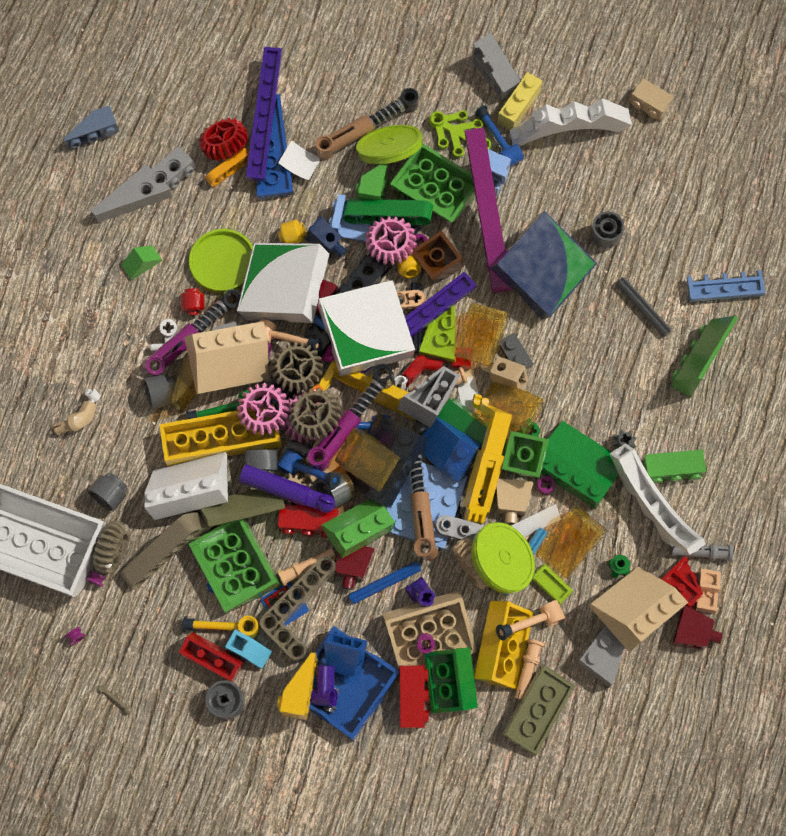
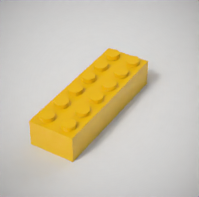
(213, 435)

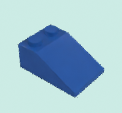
(450, 449)

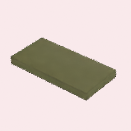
(241, 506)
(538, 710)

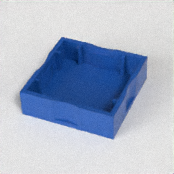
(358, 696)

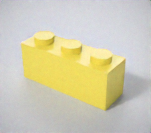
(520, 101)

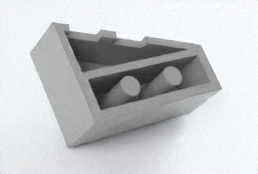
(494, 66)
(428, 398)
(603, 657)

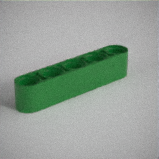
(370, 210)

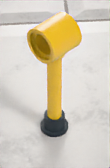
(191, 624)

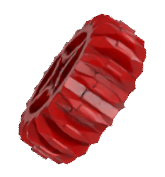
(223, 139)

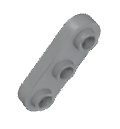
(455, 527)

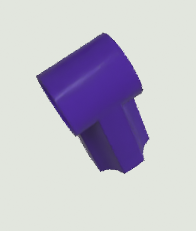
(420, 592)
(324, 693)

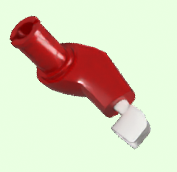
(415, 369)

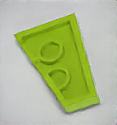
(441, 337)

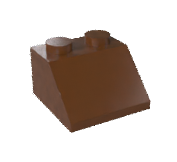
(438, 257)

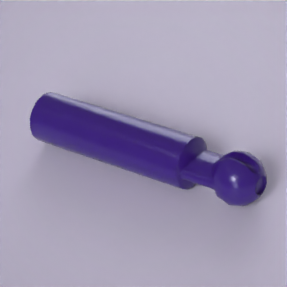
(286, 489)

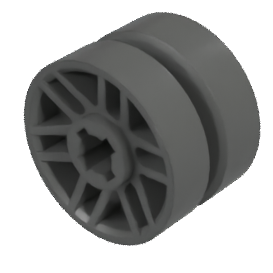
(222, 690)

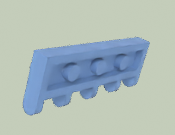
(725, 288)

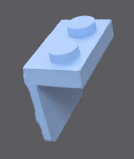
(347, 230)

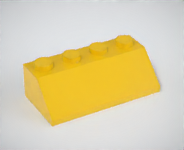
(499, 660)

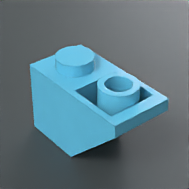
(248, 649)

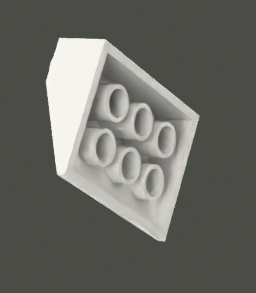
(187, 486)

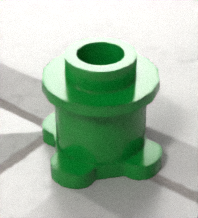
(616, 570)

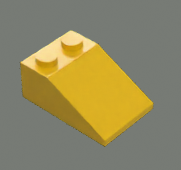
(298, 692)

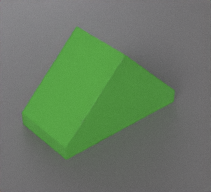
(140, 261)

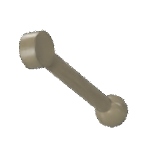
(103, 689)

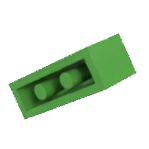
(675, 466)

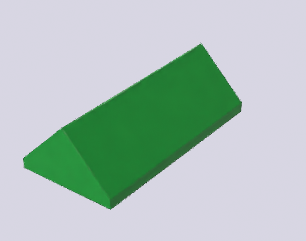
(465, 420)

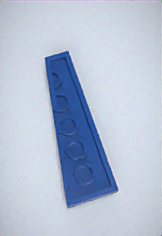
(277, 179)

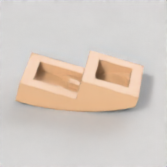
(710, 586)

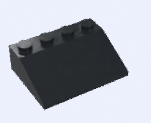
(404, 444)

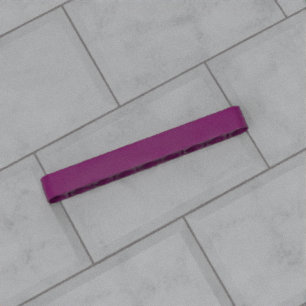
(486, 203)

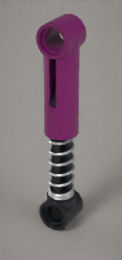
(178, 340)
(350, 418)

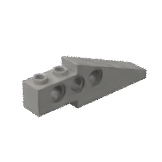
(131, 193)

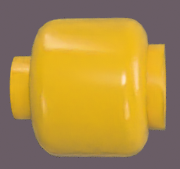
(292, 232)
(409, 268)

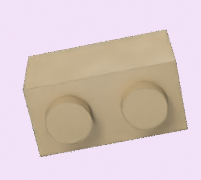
(651, 99)

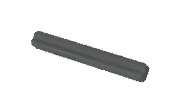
(644, 306)

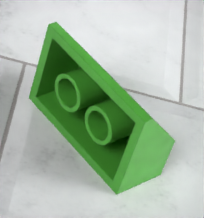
(358, 527)

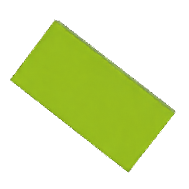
(552, 584)

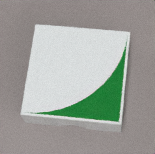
(283, 282)
(366, 327)

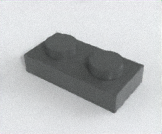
(515, 351)

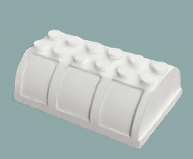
(46, 541)

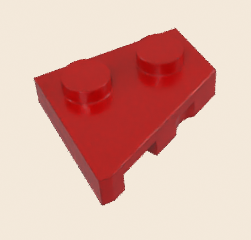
(684, 581)

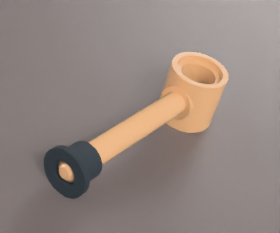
(271, 332)
(550, 613)

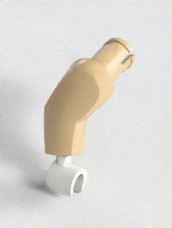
(83, 417)

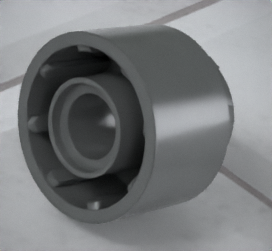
(610, 221)
(159, 390)
(261, 459)
(108, 491)
(342, 493)

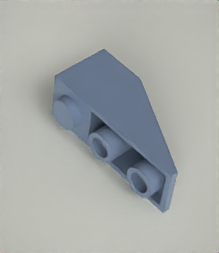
(95, 126)

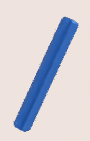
(385, 582)

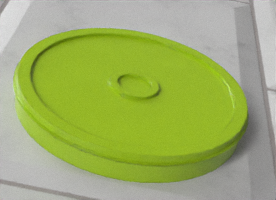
(389, 144)
(220, 260)
(503, 558)

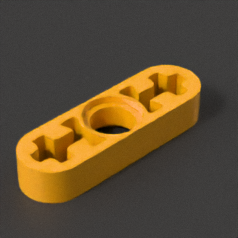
(228, 168)

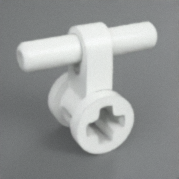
(154, 347)

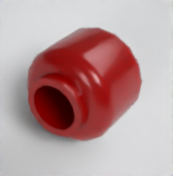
(192, 301)

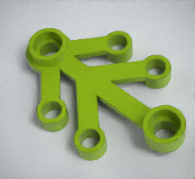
(456, 131)

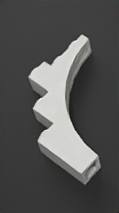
(574, 116)
(653, 504)

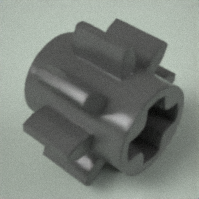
(627, 438)

